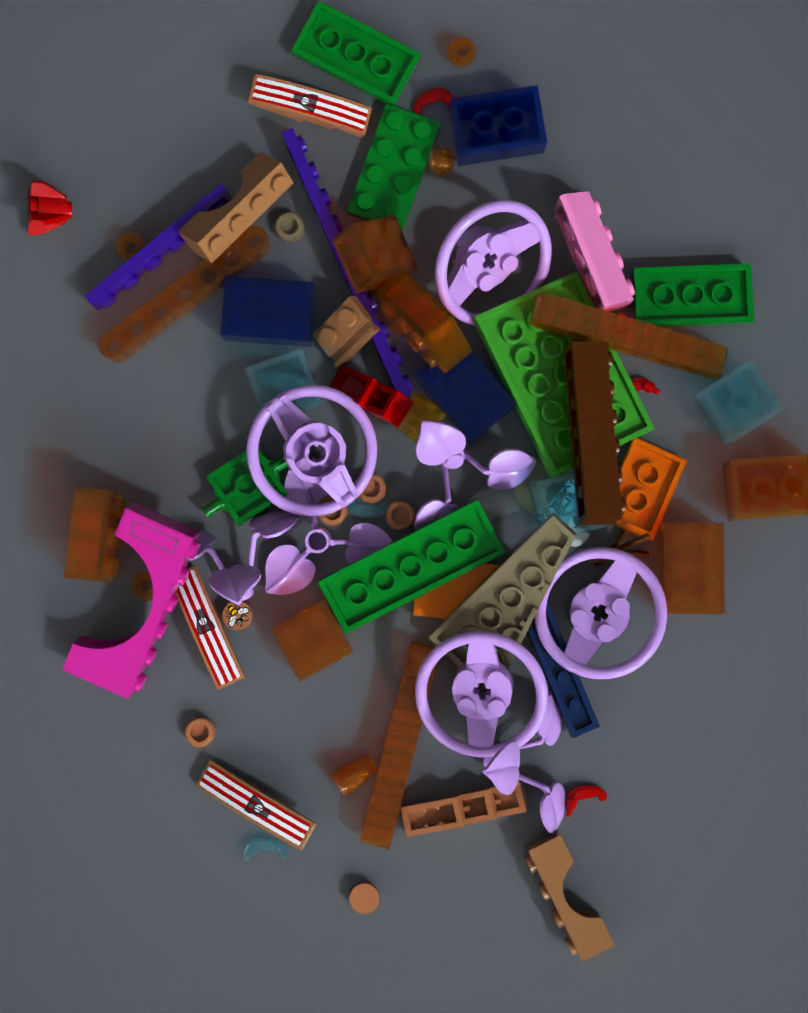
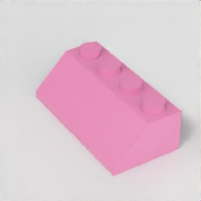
(592, 251)

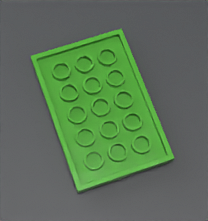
(534, 374)

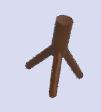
(617, 544)

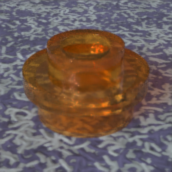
(461, 43)
(442, 161)
(124, 240)
(136, 586)

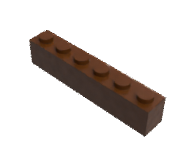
(593, 433)

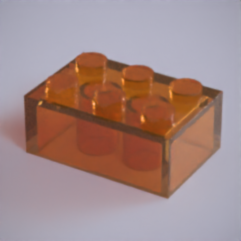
(424, 322)
(766, 487)
(93, 536)
(692, 567)

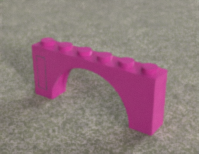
(165, 550)

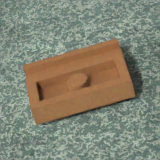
(346, 331)

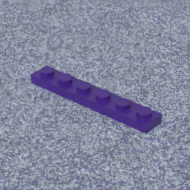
(150, 256)

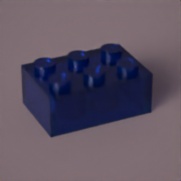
(497, 125)
(268, 311)
(467, 396)

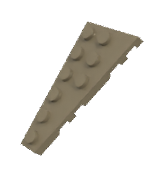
(511, 593)

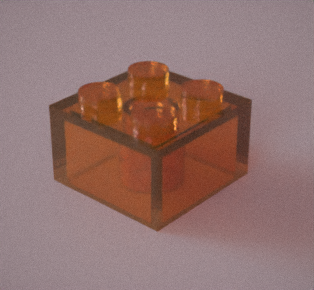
(374, 253)
(312, 640)

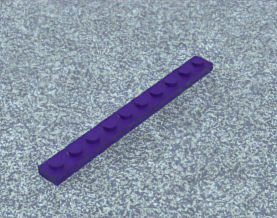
(331, 227)

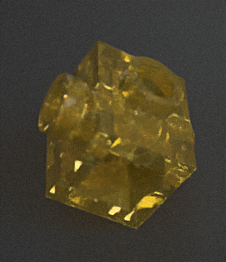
(421, 410)

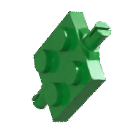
(237, 491)

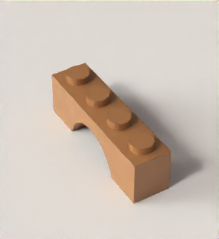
(215, 230)
(585, 929)

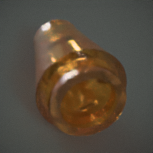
(353, 775)

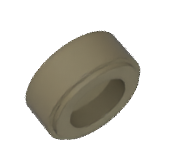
(289, 227)

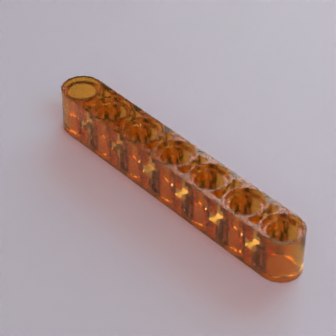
(170, 296)
(629, 336)
(397, 754)

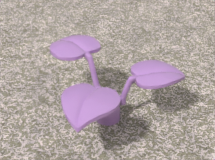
(445, 445)
(289, 569)
(238, 581)
(504, 770)

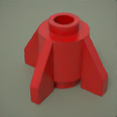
(46, 208)

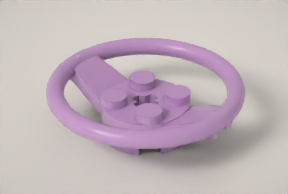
(497, 246)
(300, 435)
(611, 594)
(479, 706)

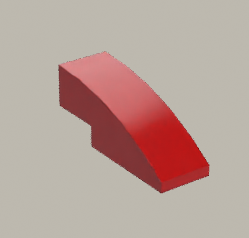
(372, 396)

